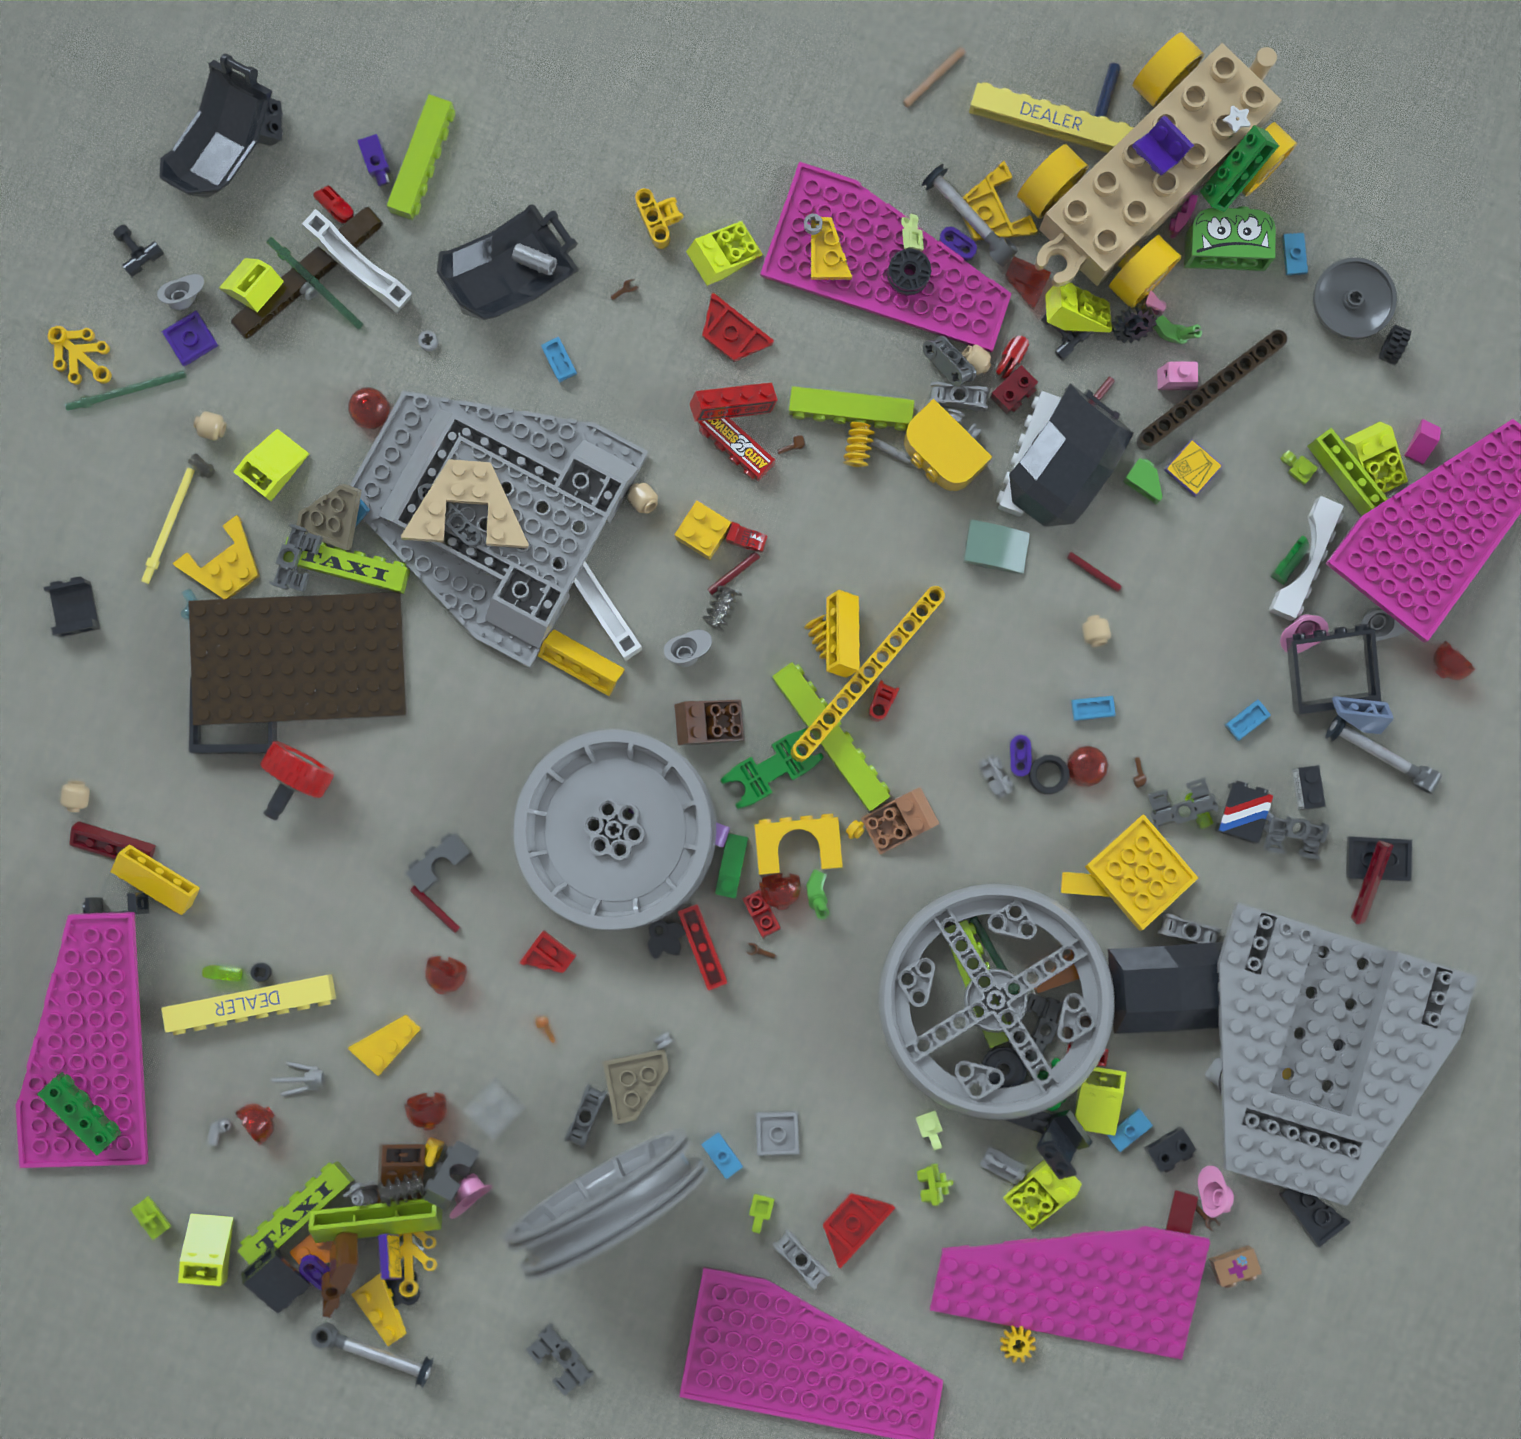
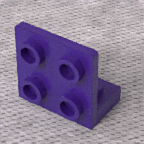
(1163, 146)

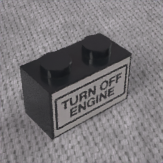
(1309, 787)

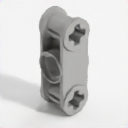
(970, 393)
(1175, 927)
(808, 1269)

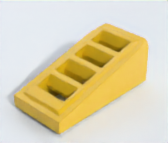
(433, 1151)

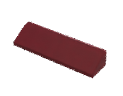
(105, 841)
(1371, 882)
(1182, 1212)

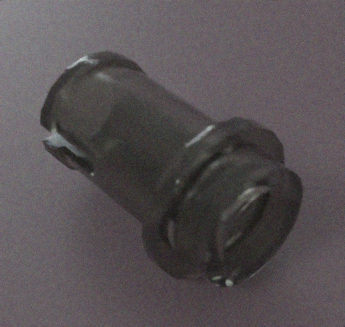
(206, 470)

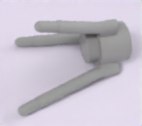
(313, 1078)

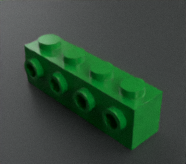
(1239, 168)
(79, 1113)

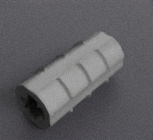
(534, 259)

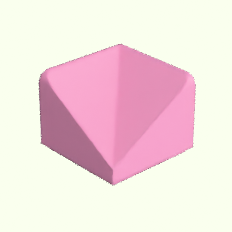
(1157, 305)

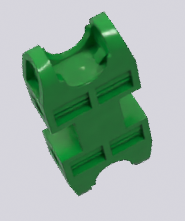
(770, 770)

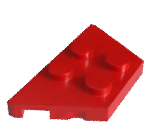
(732, 331)
(853, 1224)

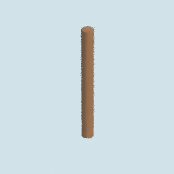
(934, 77)

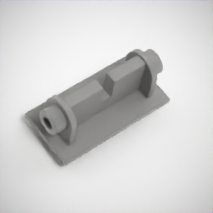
(1001, 781)
(1003, 1165)
(363, 1193)

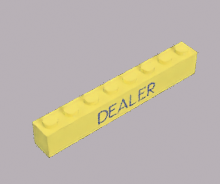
(1047, 118)
(249, 1003)

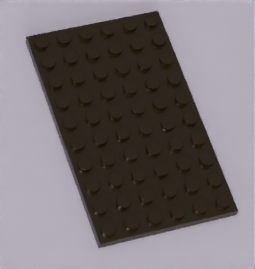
(296, 658)

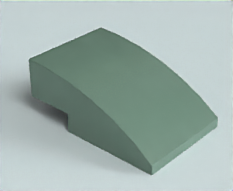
(996, 547)

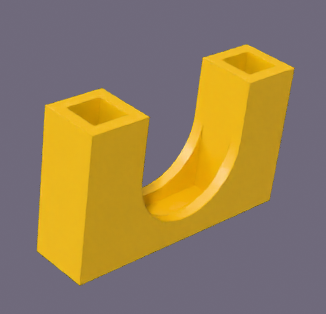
(823, 829)

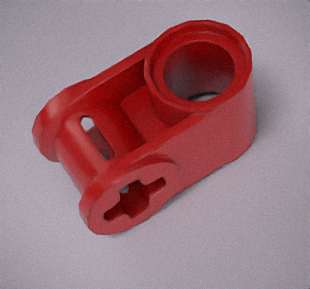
(884, 698)

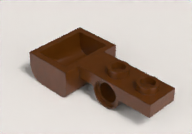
(342, 1268)

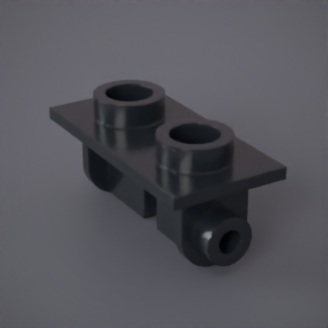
(1035, 1122)

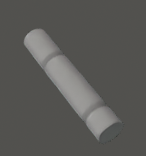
(890, 450)

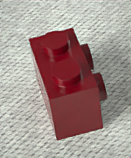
(1014, 390)

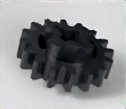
(1134, 323)

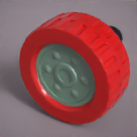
(295, 773)

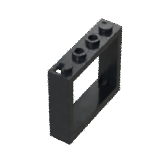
(1371, 663)
(196, 747)

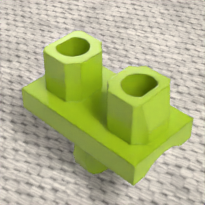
(937, 1183)
(150, 1217)

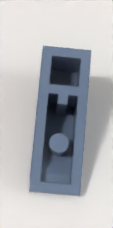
(1364, 714)

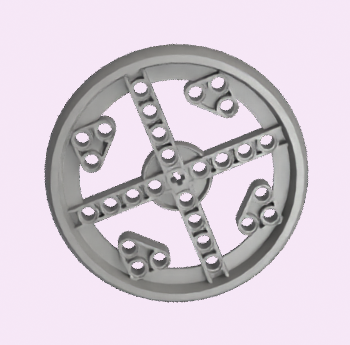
(1096, 1003)

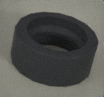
(1064, 774)

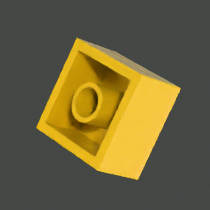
(703, 530)

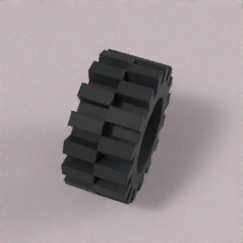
(1394, 345)

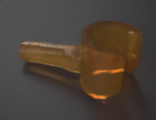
(542, 1021)

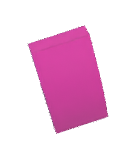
(1178, 223)

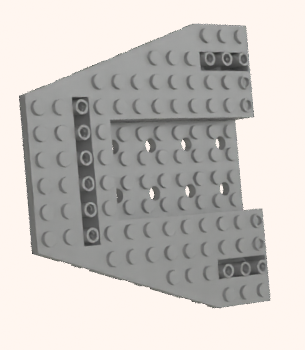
(498, 592)
(1392, 1047)

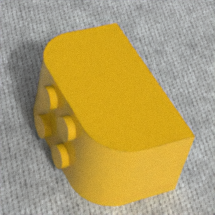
(944, 448)

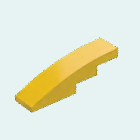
(1081, 884)

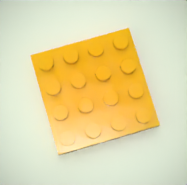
(1141, 872)

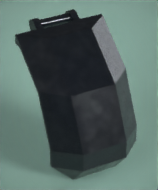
(220, 132)
(486, 278)
(1069, 459)
(1165, 987)

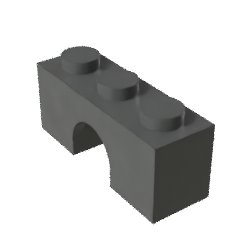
(423, 872)
(458, 1161)

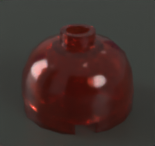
(368, 407)
(1452, 663)
(1087, 766)
(780, 890)
(445, 975)
(426, 1111)
(257, 1121)

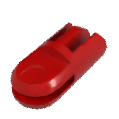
(334, 204)
(1013, 354)

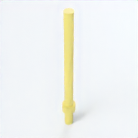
(152, 563)

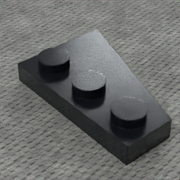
(1314, 1216)

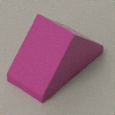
(1423, 442)

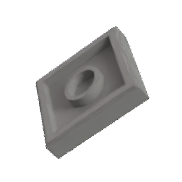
(777, 1133)

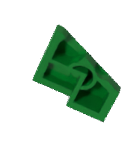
(1291, 560)

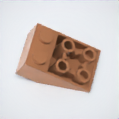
(900, 820)

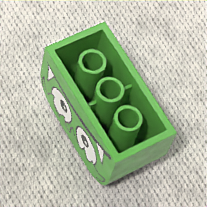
(1230, 240)

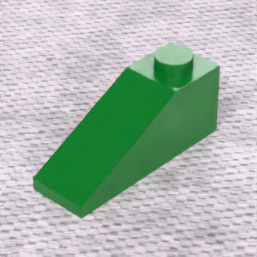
(731, 866)

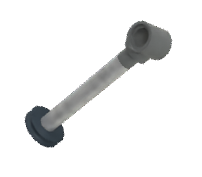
(1000, 248)
(1423, 776)
(373, 1353)

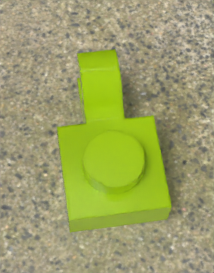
(1300, 468)
(760, 1208)

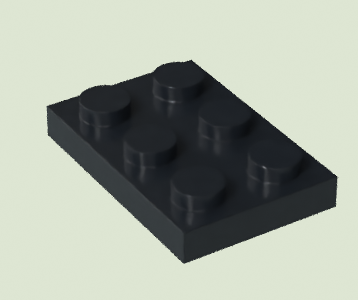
(1362, 849)

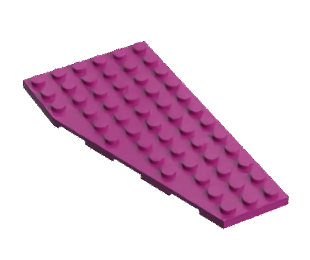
(953, 304)
(1436, 534)
(93, 1036)
(1090, 1286)
(790, 1360)

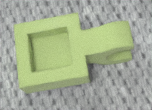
(911, 234)
(930, 1126)

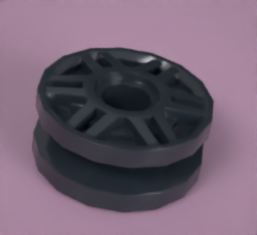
(913, 260)
(1008, 1056)

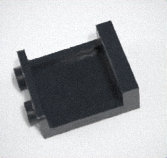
(274, 1280)

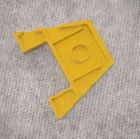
(988, 206)
(230, 569)

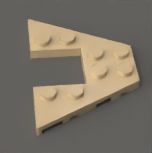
(470, 484)

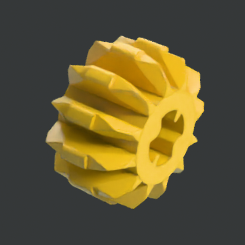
(1025, 1344)

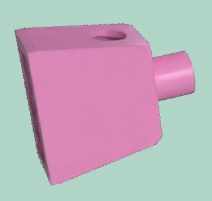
(1179, 376)

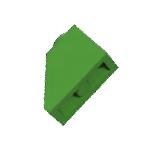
(1145, 480)

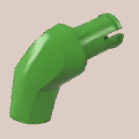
(1176, 333)
(816, 896)

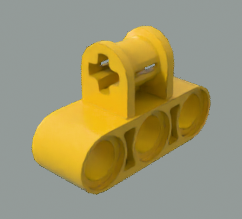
(660, 210)

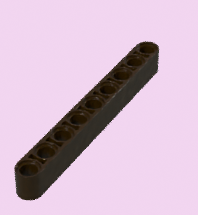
(317, 262)
(1218, 382)

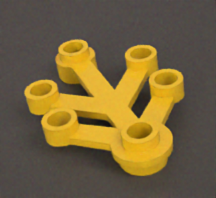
(77, 352)
(407, 1251)

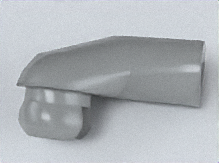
(218, 1128)

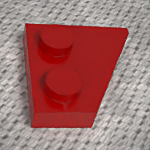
(548, 954)

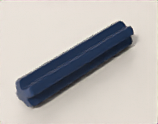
(1107, 90)

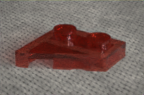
(1027, 280)

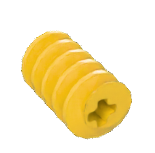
(858, 444)
(818, 631)

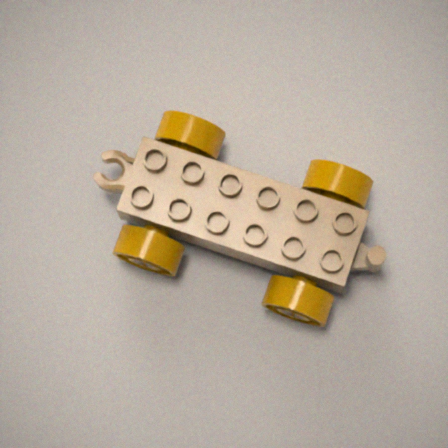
(1121, 200)

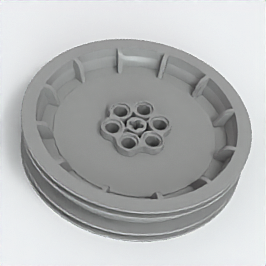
(561, 850)
(605, 1204)

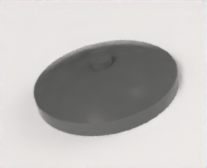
(1354, 298)

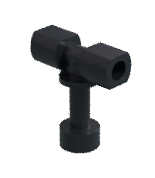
(139, 254)
(1070, 340)

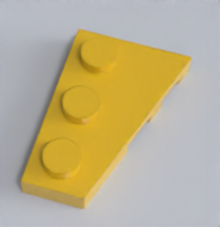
(827, 255)
(385, 1044)
(377, 1305)

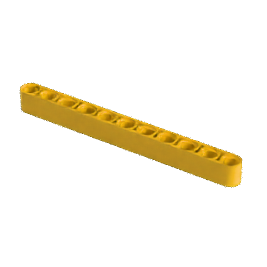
(875, 666)

